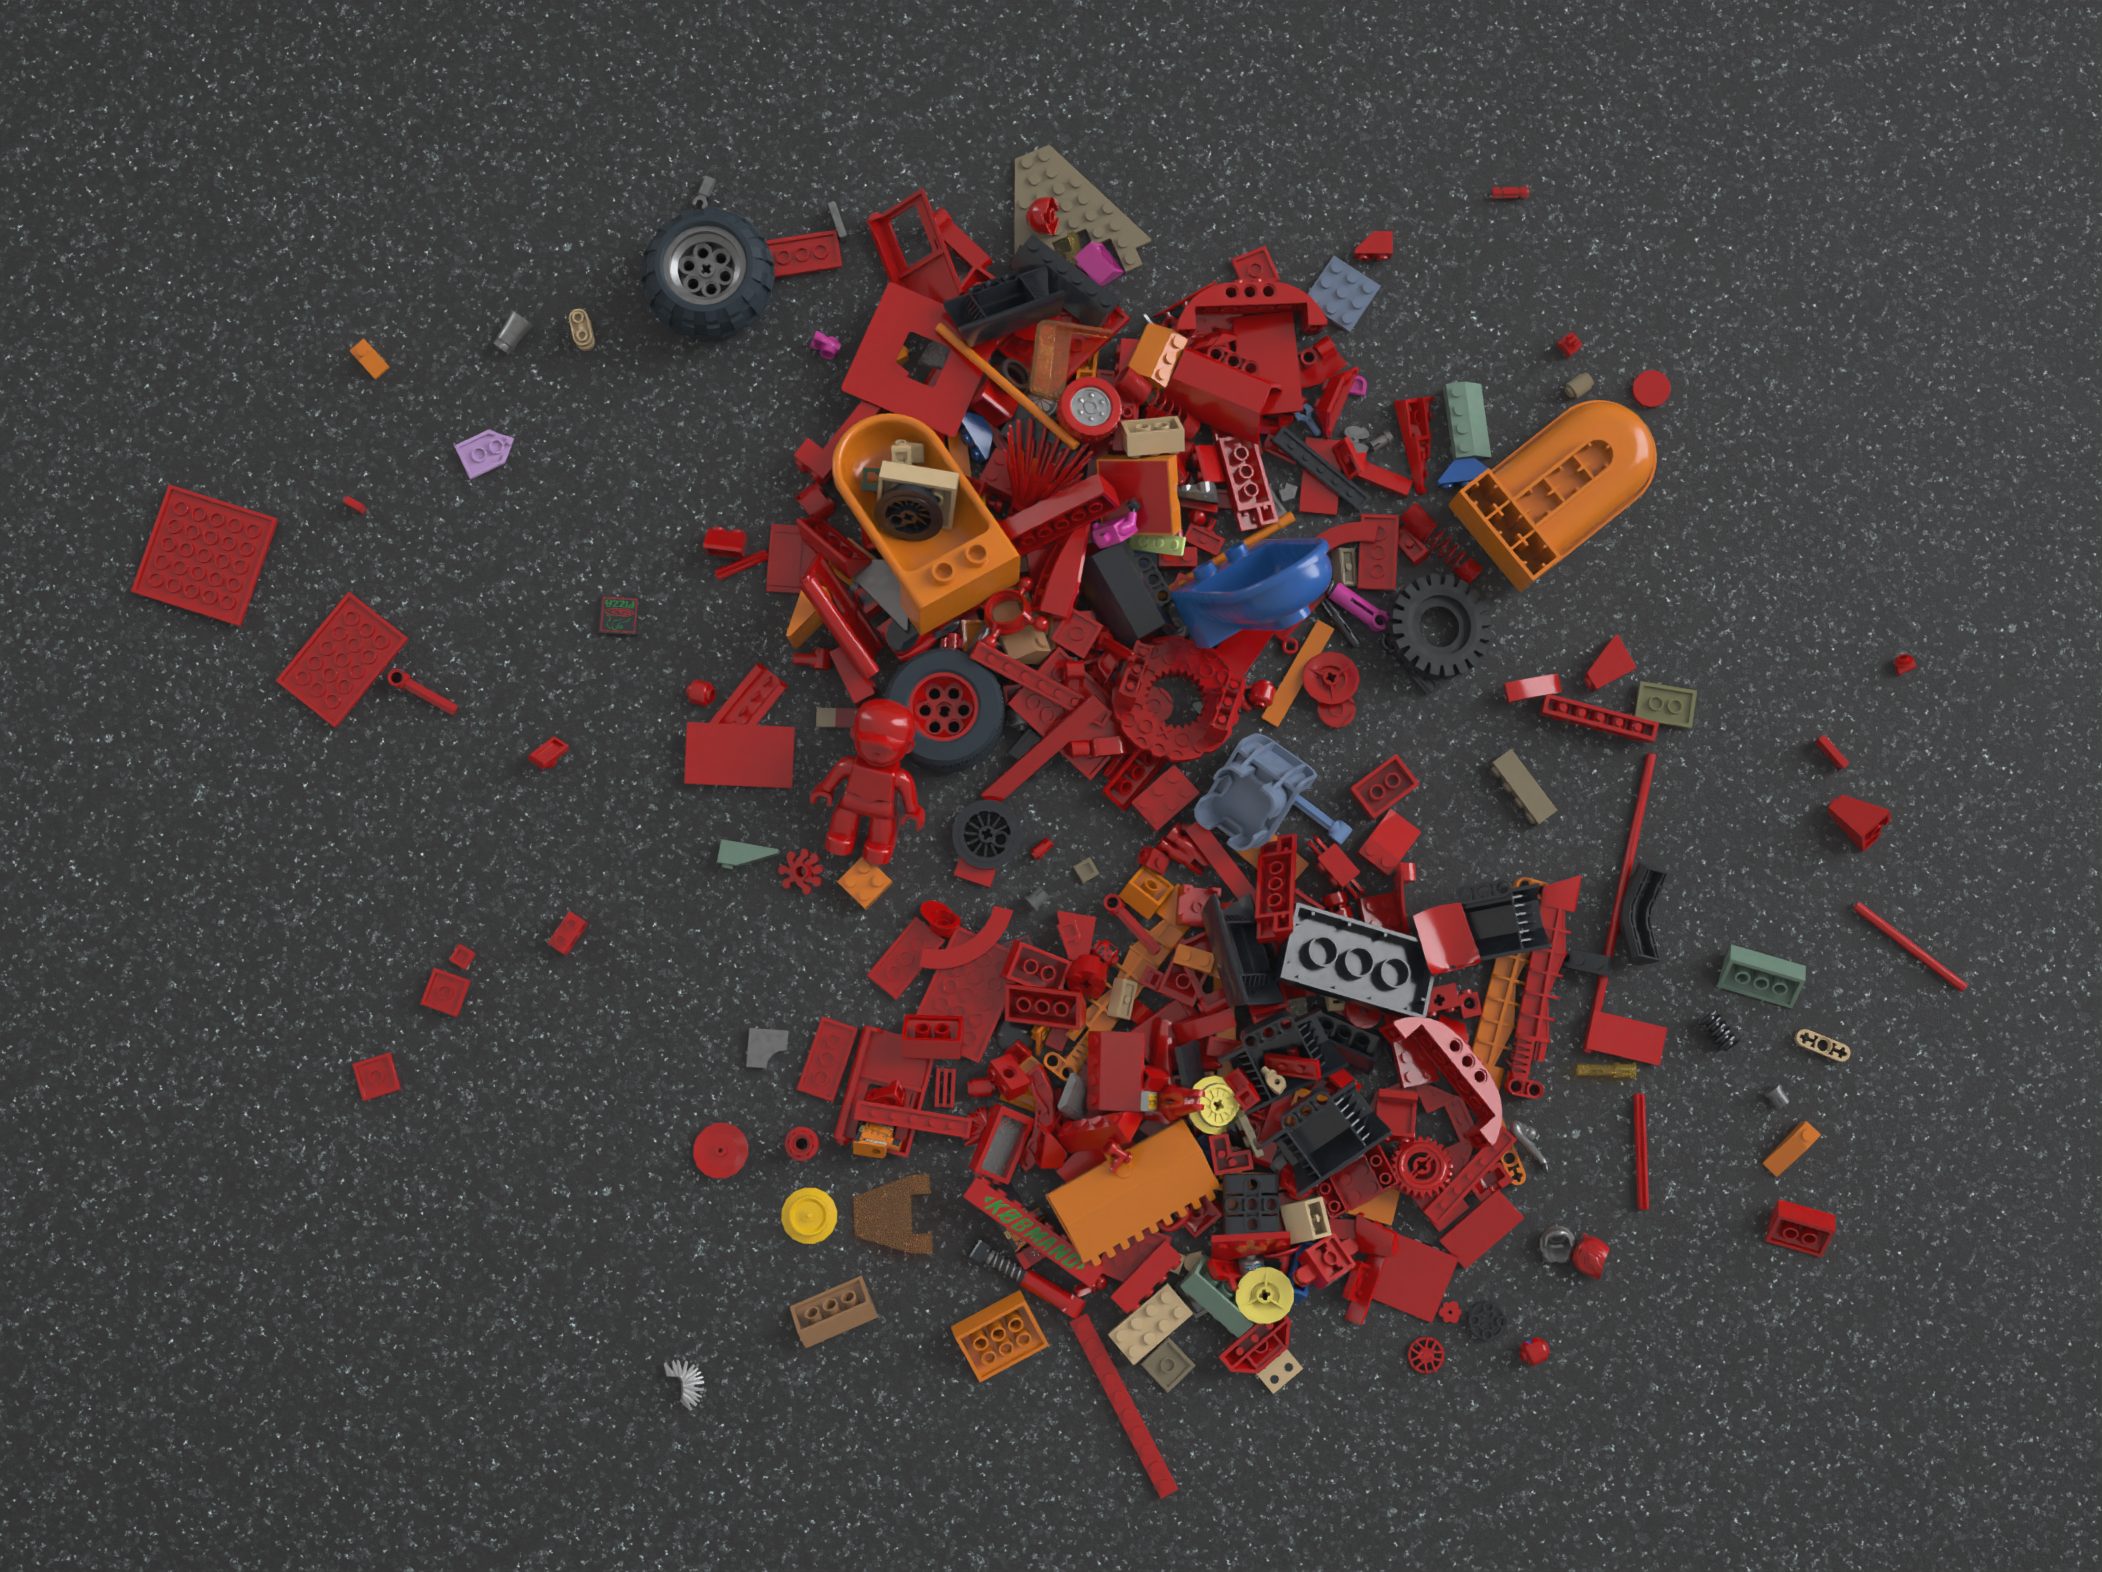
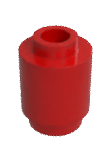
(981, 1087)

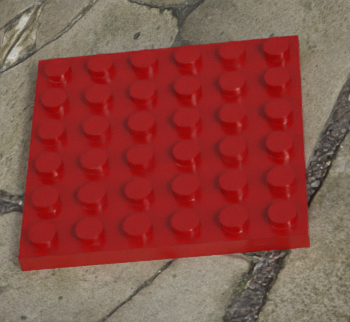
(204, 555)

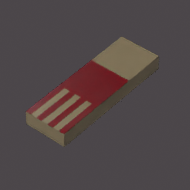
(835, 717)

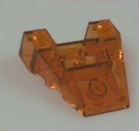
(886, 1215)

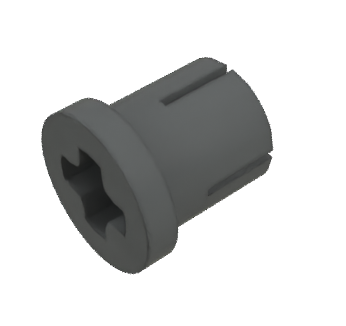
(1036, 899)
(1776, 1095)

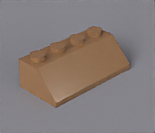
(1026, 645)
(833, 1312)

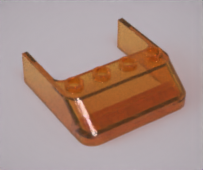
(1052, 356)

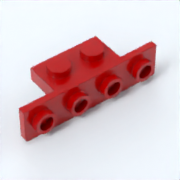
(1362, 1285)

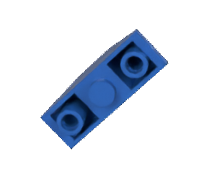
(977, 436)
(1461, 473)

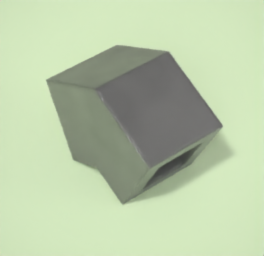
(1288, 493)

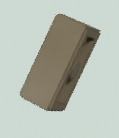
(1344, 566)

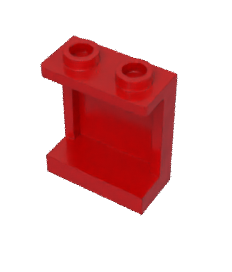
(1398, 1112)

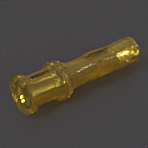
(1616, 1070)

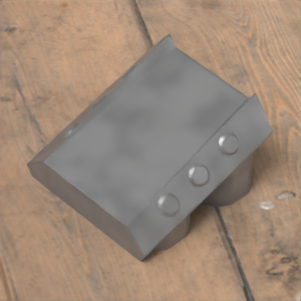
(1200, 492)
(1073, 1099)

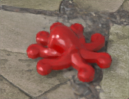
(802, 871)

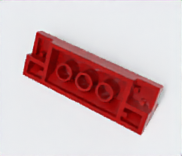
(1245, 481)
(1276, 889)

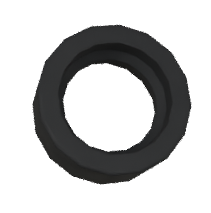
(1019, 370)

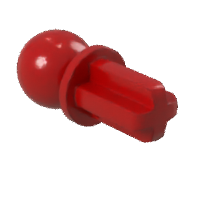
(1083, 1289)

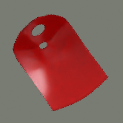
(1446, 938)

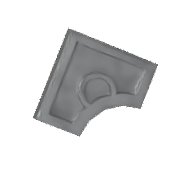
(764, 1044)

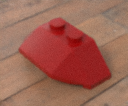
(1333, 399)
(1257, 1347)

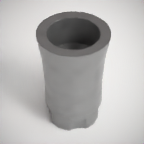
(512, 332)

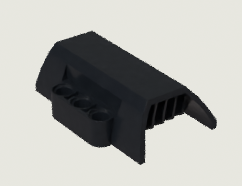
(1004, 305)
(1123, 596)
(1503, 922)
(1242, 962)
(1301, 1032)
(1328, 1134)

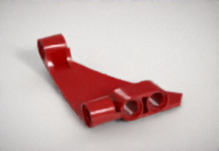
(1093, 739)
(1404, 874)

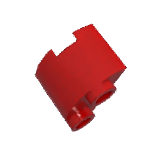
(815, 503)
(1495, 1178)

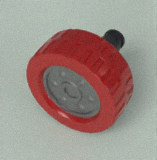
(1089, 409)

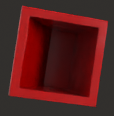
(993, 402)

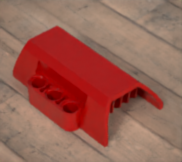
(1219, 392)

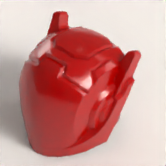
(1590, 1256)

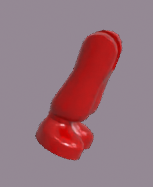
(1186, 850)
(1185, 1101)

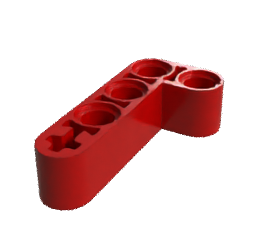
(959, 242)

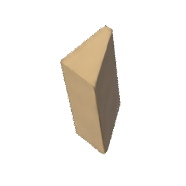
(1122, 998)

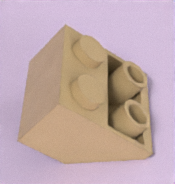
(1306, 1219)

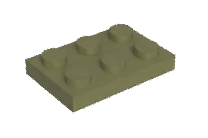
(1665, 704)

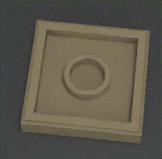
(1168, 1364)

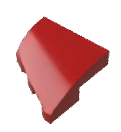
(1375, 1238)

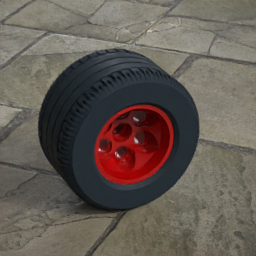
(979, 692)

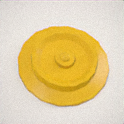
(809, 1215)

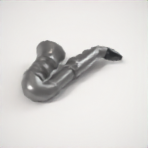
(1525, 1135)

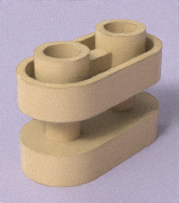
(582, 329)

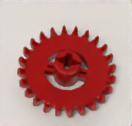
(1408, 1179)

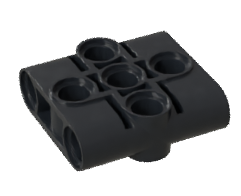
(1263, 1184)

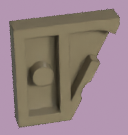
(1250, 1137)

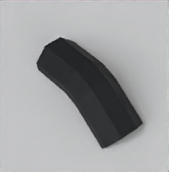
(1637, 913)

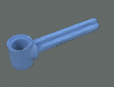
(1337, 831)

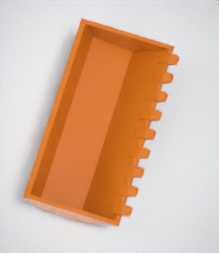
(1110, 1207)

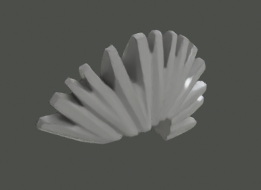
(688, 1381)

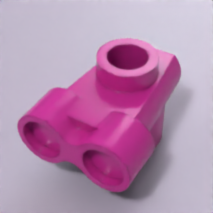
(828, 346)

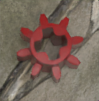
(952, 641)

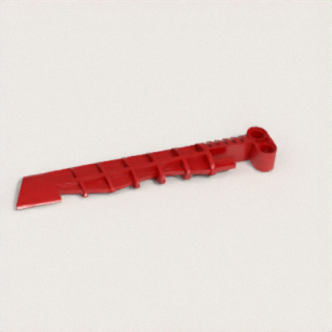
(1541, 974)

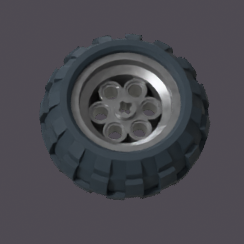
(735, 301)

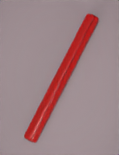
(1641, 1151)

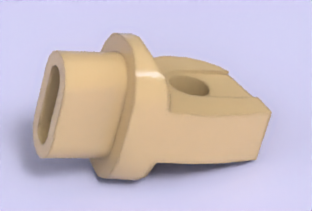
(1271, 1078)

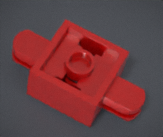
(1336, 867)
(1325, 1261)

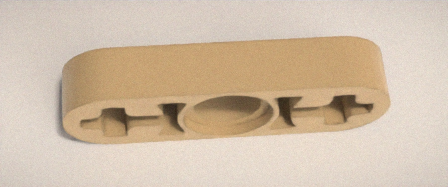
(1837, 1045)

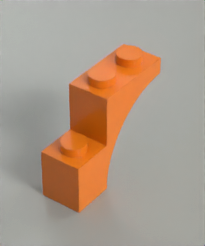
(1197, 960)

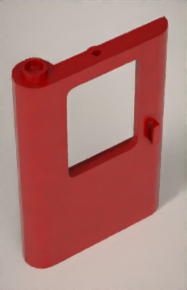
(880, 1063)

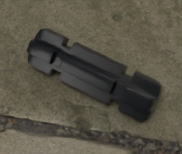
(1234, 1134)

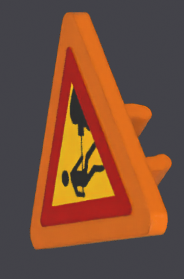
(1040, 1035)

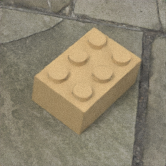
(1152, 436)

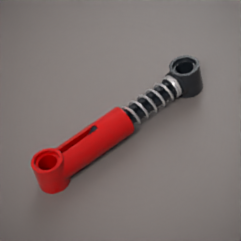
(1029, 1279)

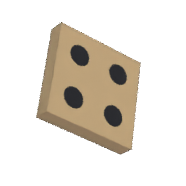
(1280, 1371)

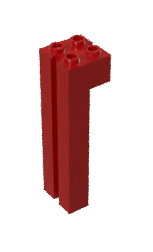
(818, 461)

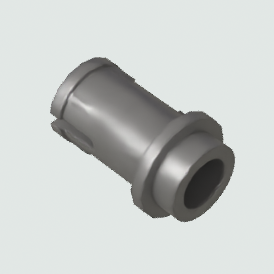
(1382, 440)

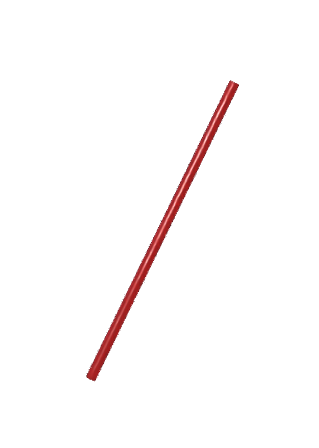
(1624, 879)

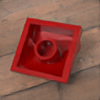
(1202, 1217)

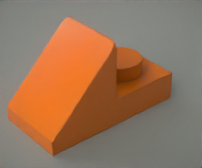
(369, 359)

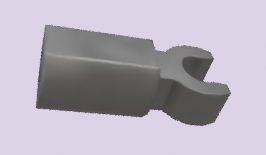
(704, 191)

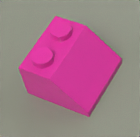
(1098, 263)

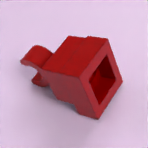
(1569, 344)

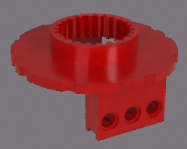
(1202, 666)

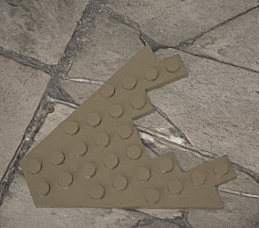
(1079, 204)

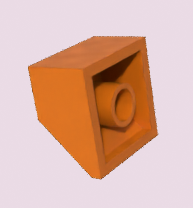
(1146, 891)

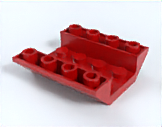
(1357, 1183)

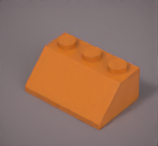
(1157, 354)

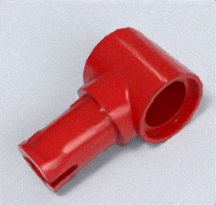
(819, 659)

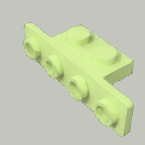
(1158, 544)

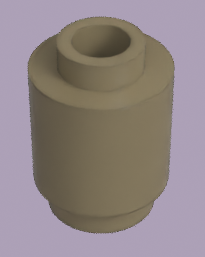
(1579, 385)

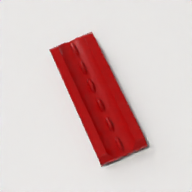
(751, 698)

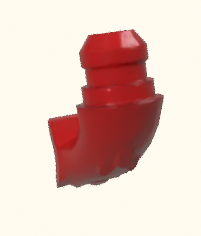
(1246, 706)

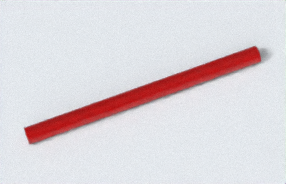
(1910, 946)

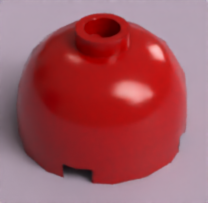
(1043, 216)

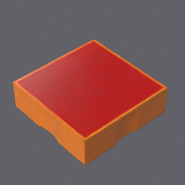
(1149, 481)

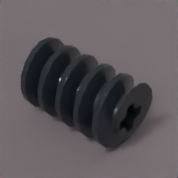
(1718, 1031)

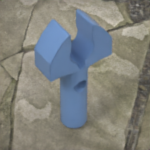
(1309, 421)

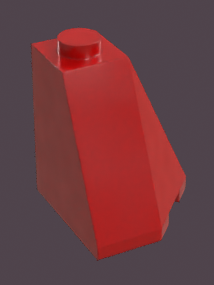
(1859, 819)

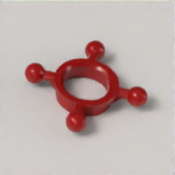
(1014, 626)

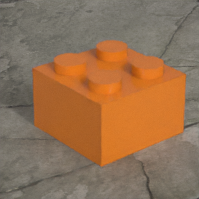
(865, 882)

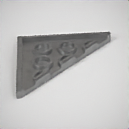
(884, 588)

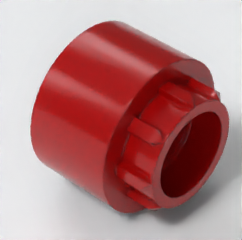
(812, 1143)

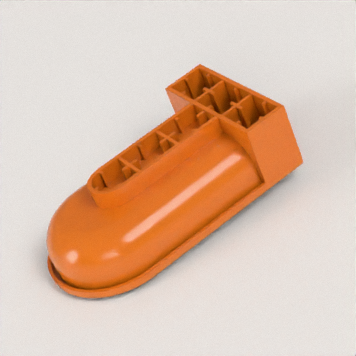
(1558, 488)
(956, 565)

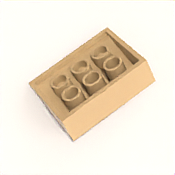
(939, 482)

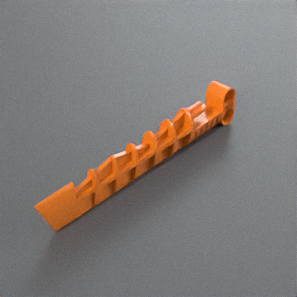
(1134, 965)
(1499, 1006)

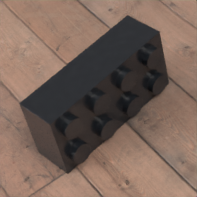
(1024, 415)

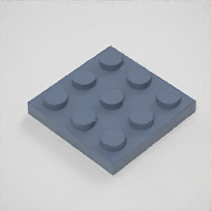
(1343, 293)

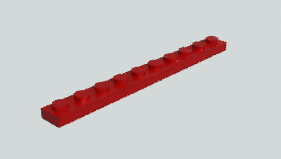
(1123, 1405)

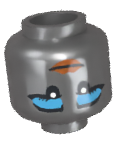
(1250, 1263)

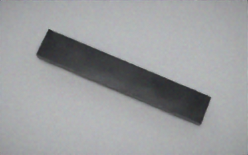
(1321, 469)

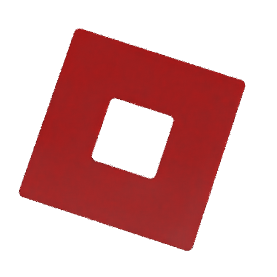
(872, 371)

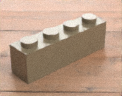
(1523, 787)

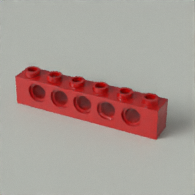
(1598, 718)

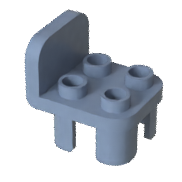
(1253, 792)

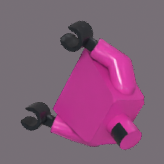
(1116, 529)

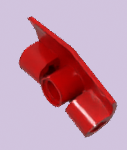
(1325, 363)

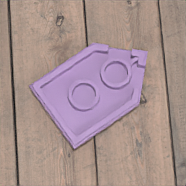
(484, 452)

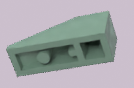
(740, 854)

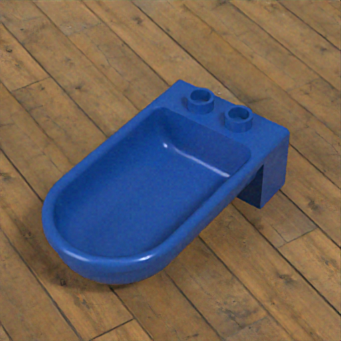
(1254, 588)

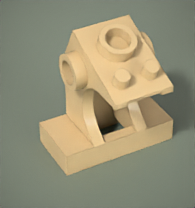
(907, 452)

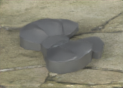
(1356, 433)

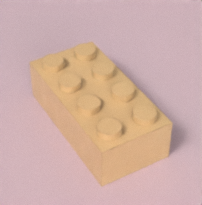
(1150, 1323)

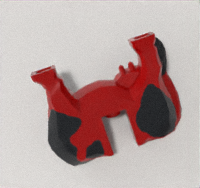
(901, 643)

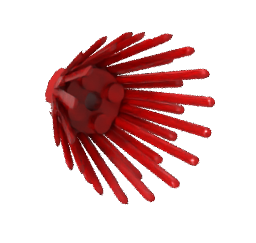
(1035, 477)

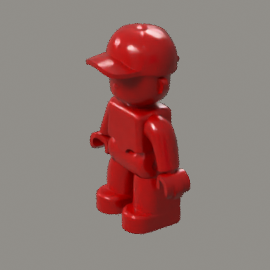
(882, 737)

